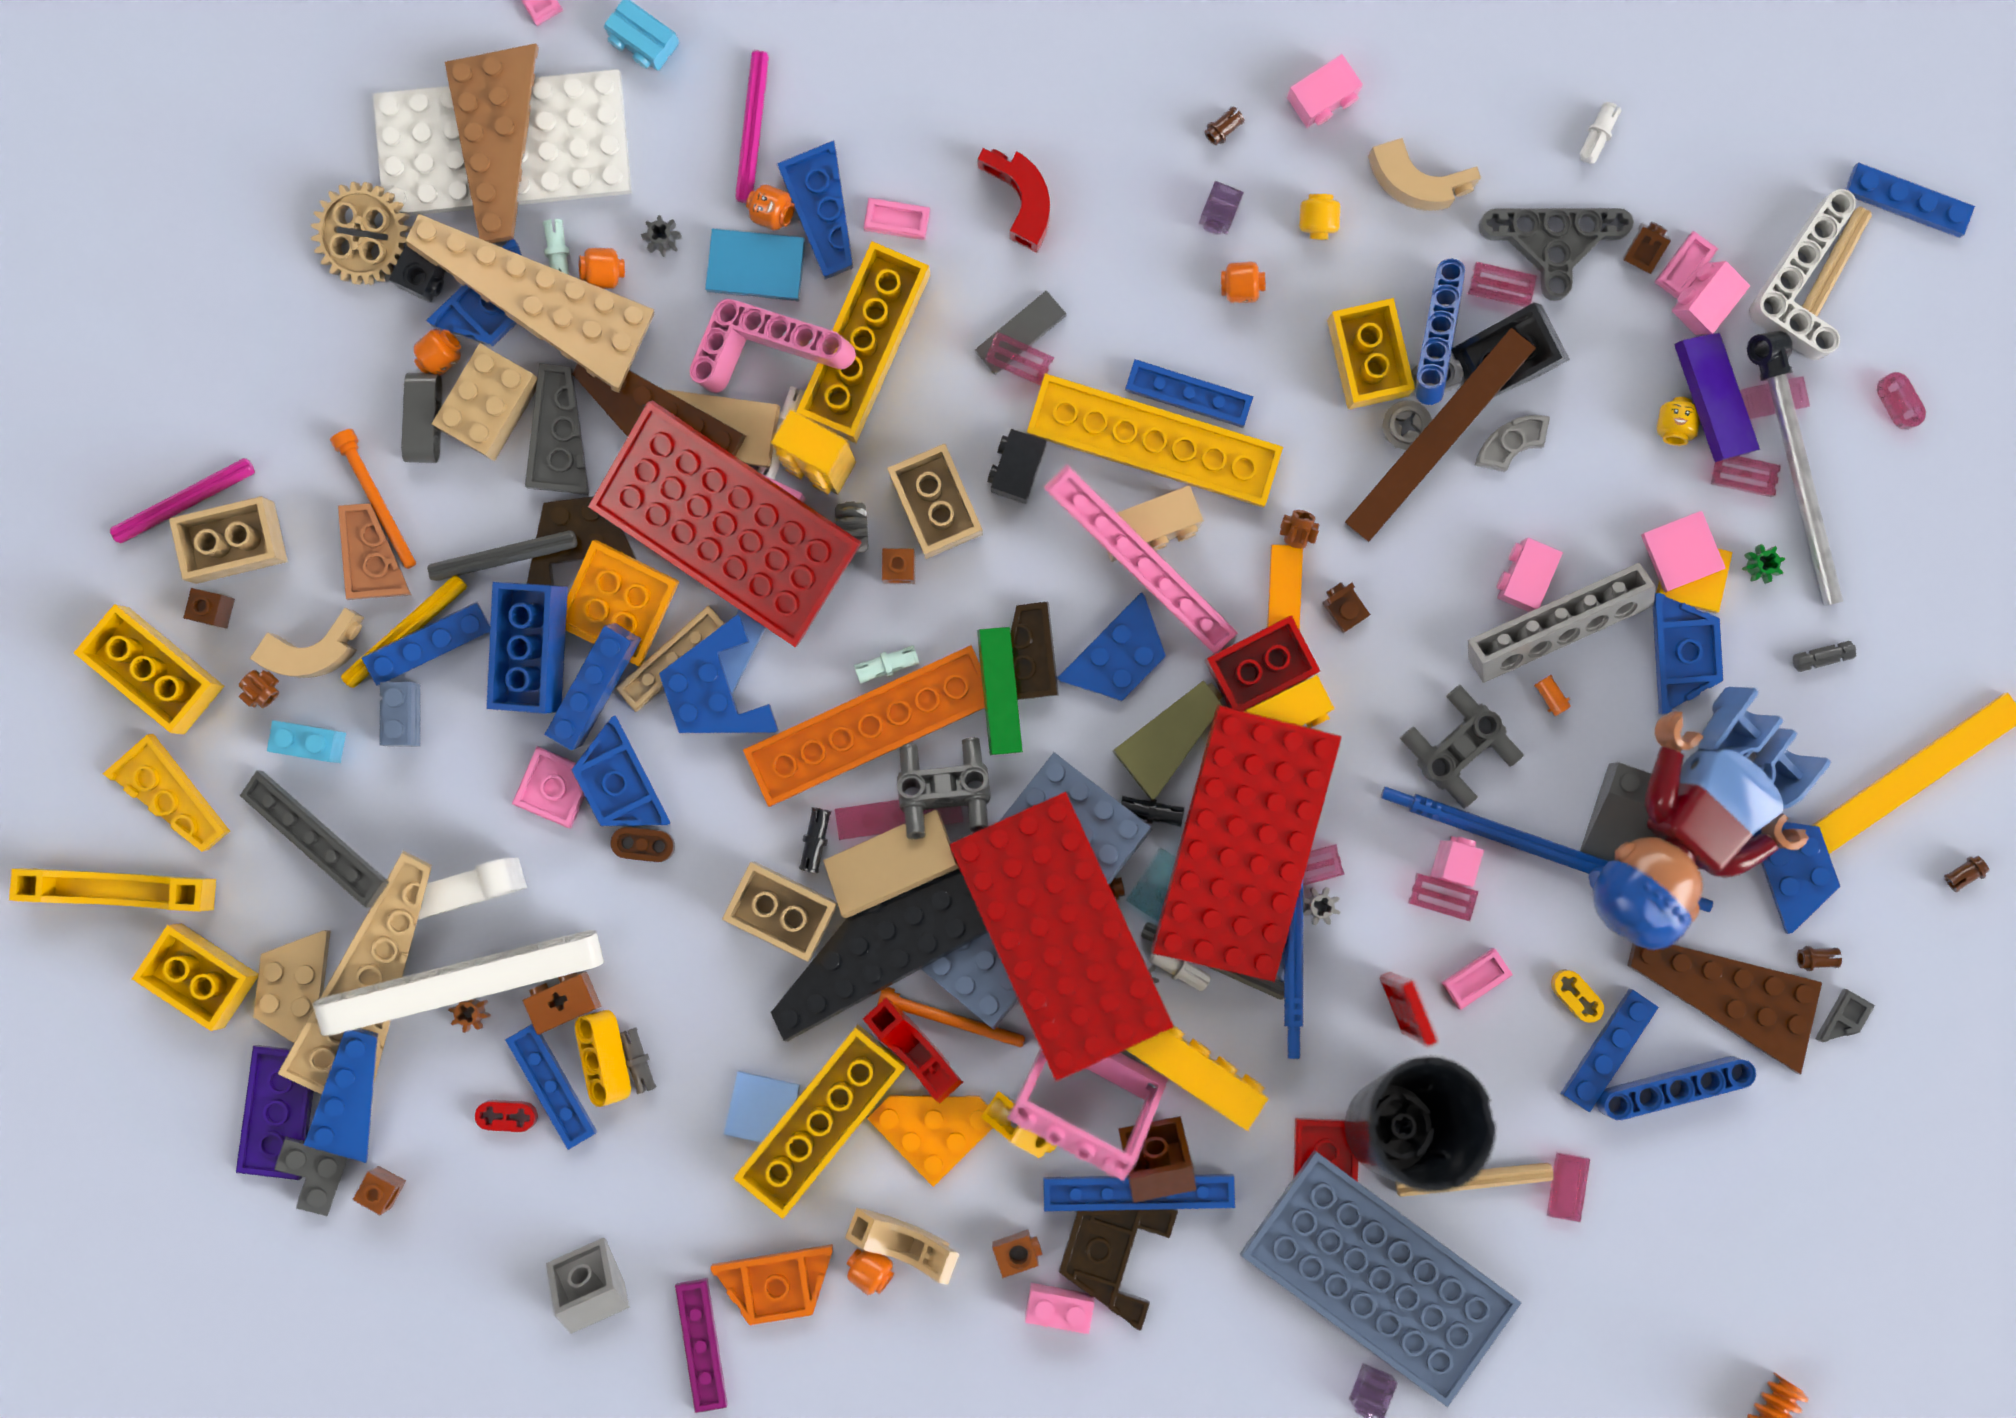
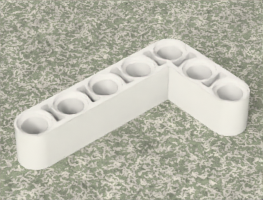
(1797, 274)
(472, 887)

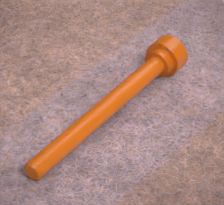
(346, 444)
(951, 1019)

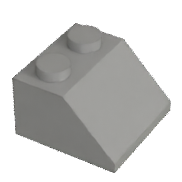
(586, 1286)

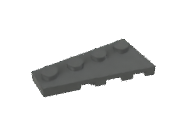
(556, 441)

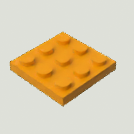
(621, 592)

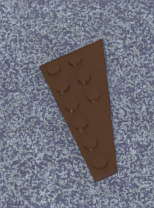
(633, 396)
(1751, 1001)

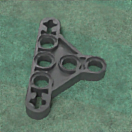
(1571, 240)

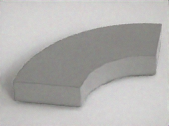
(1511, 439)

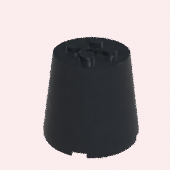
(1440, 1120)

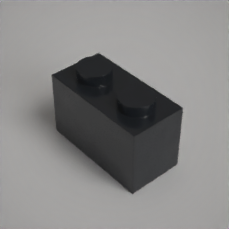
(1017, 465)

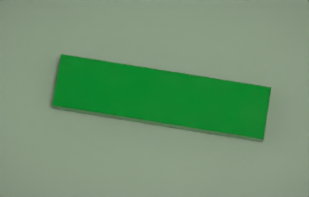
(999, 691)

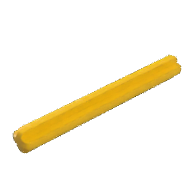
(414, 621)

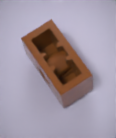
(548, 1015)

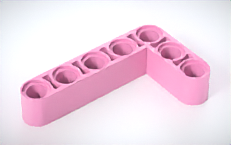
(735, 331)

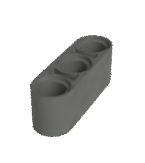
(420, 406)

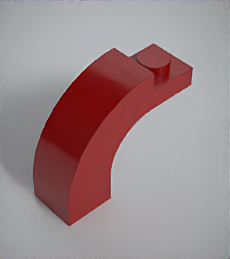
(1024, 177)
(913, 1048)

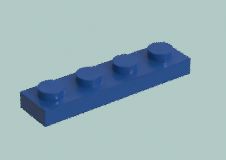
(1909, 200)
(1189, 393)
(426, 643)
(1609, 1050)
(551, 1086)

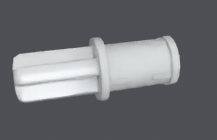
(1599, 132)
(1182, 970)

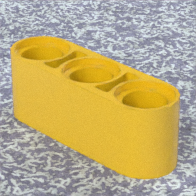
(602, 1058)

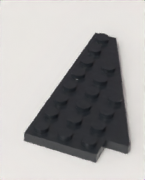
(879, 950)

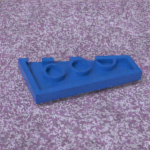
(818, 200)
(345, 1106)

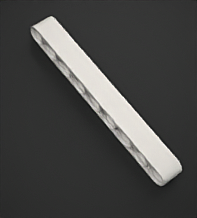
(458, 982)

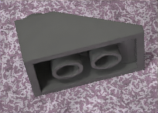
(1618, 812)

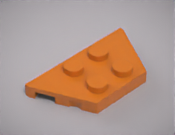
(775, 1284)

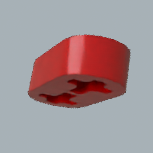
(506, 1123)

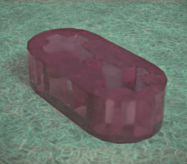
(1901, 400)

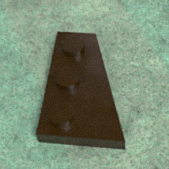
(1033, 652)

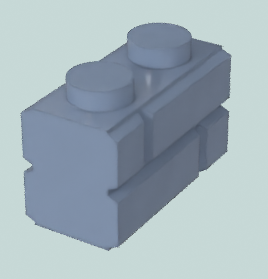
(400, 714)

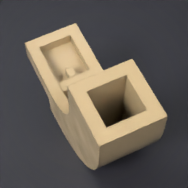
(1412, 187)
(312, 661)
(904, 1242)

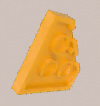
(931, 1133)

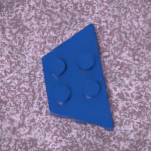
(472, 316)
(1685, 652)
(1119, 655)
(617, 782)
(1800, 877)

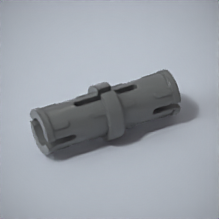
(637, 1061)

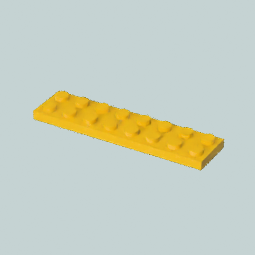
(1154, 440)

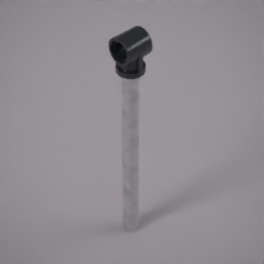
(1772, 354)

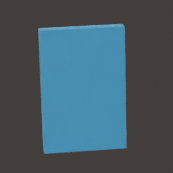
(755, 264)

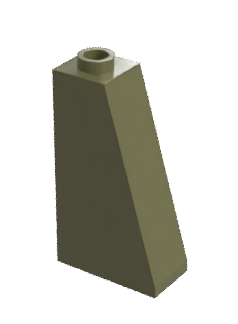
(1165, 741)

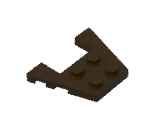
(587, 526)
(1100, 1251)

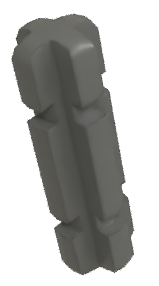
(1824, 656)

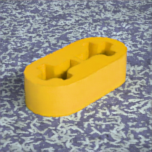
(1582, 991)

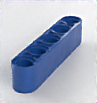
(1440, 343)
(1691, 1087)

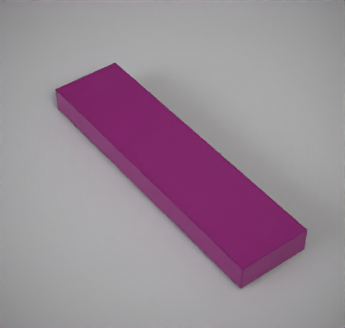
(701, 1345)

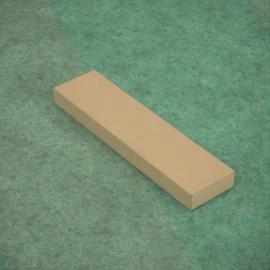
(645, 681)

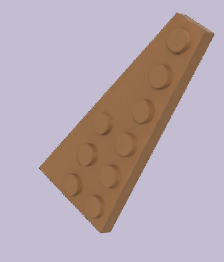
(492, 121)

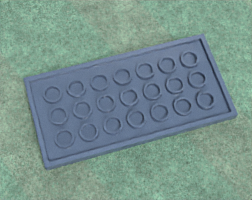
(975, 970)
(1380, 1278)

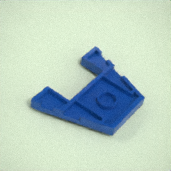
(701, 692)

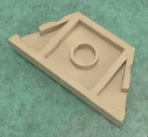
(290, 983)

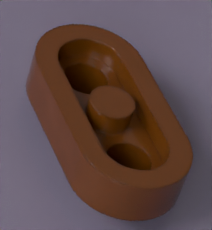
(643, 845)

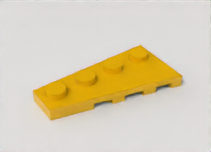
(161, 784)

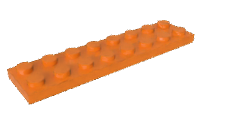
(867, 726)

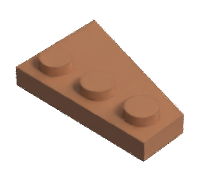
(367, 556)

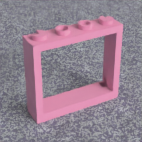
(1116, 1069)

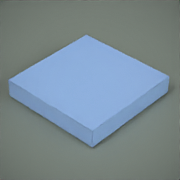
(758, 1105)

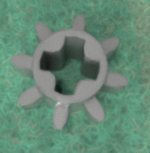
(1327, 901)

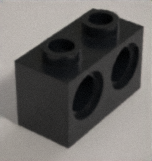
(412, 264)

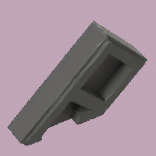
(1845, 1017)

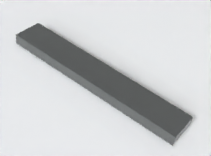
(314, 839)

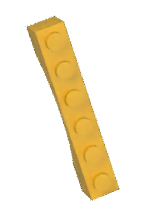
(112, 889)

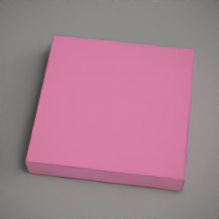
(1683, 551)
(550, 788)

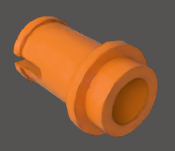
(1552, 695)

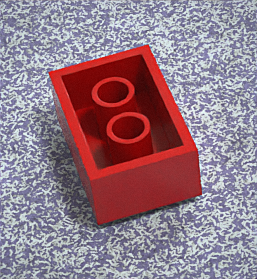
(1262, 665)

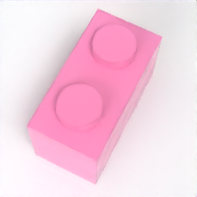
(1325, 91)
(1710, 297)
(1528, 575)
(1457, 861)
(1059, 1308)

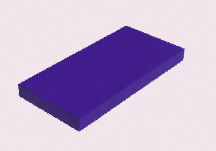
(1716, 396)
(272, 1110)

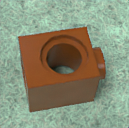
(898, 566)
(379, 1190)
(1010, 1266)

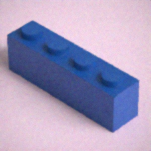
(592, 686)

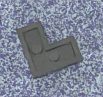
(321, 1174)

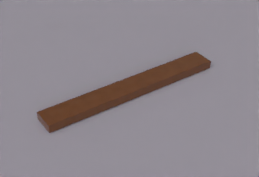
(1440, 434)

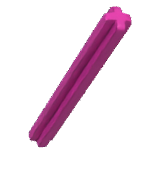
(752, 125)
(182, 500)

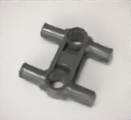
(1462, 746)
(943, 787)

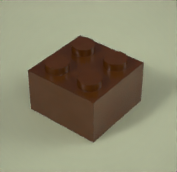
(1163, 1162)

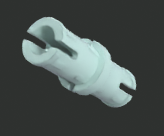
(556, 248)
(886, 664)

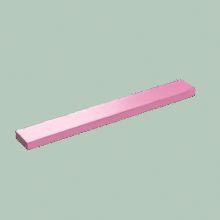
(1140, 559)

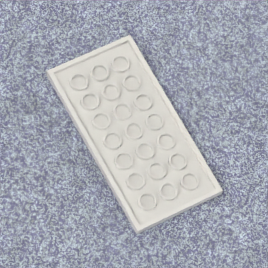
(570, 152)

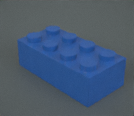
(526, 647)

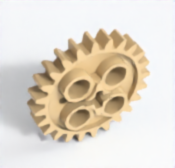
(358, 261)

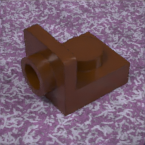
(1647, 247)
(1345, 606)

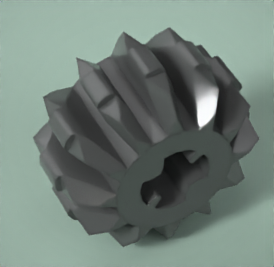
(853, 519)

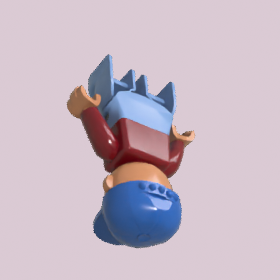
(1704, 818)

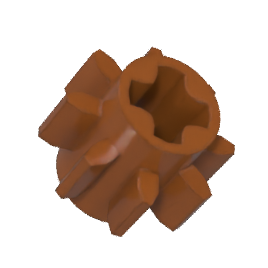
(1299, 529)
(258, 689)
(476, 1018)

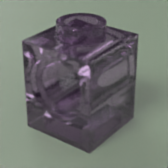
(1220, 208)
(1372, 1392)

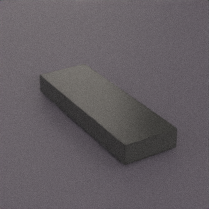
(1025, 327)

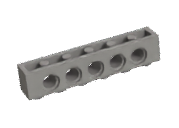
(1561, 622)

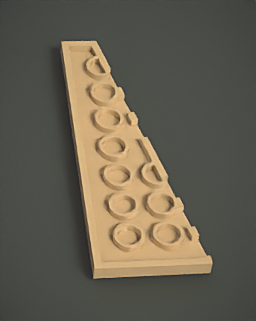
(570, 314)
(373, 957)

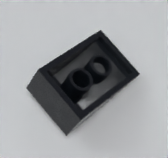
(1532, 325)

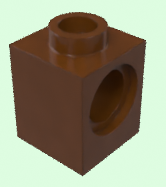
(209, 608)

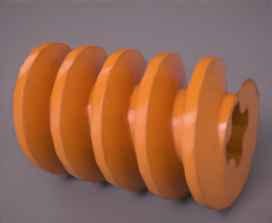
(1780, 1401)

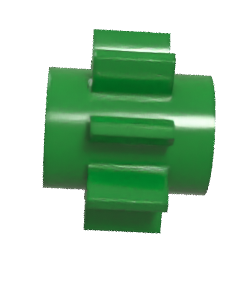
(1755, 565)

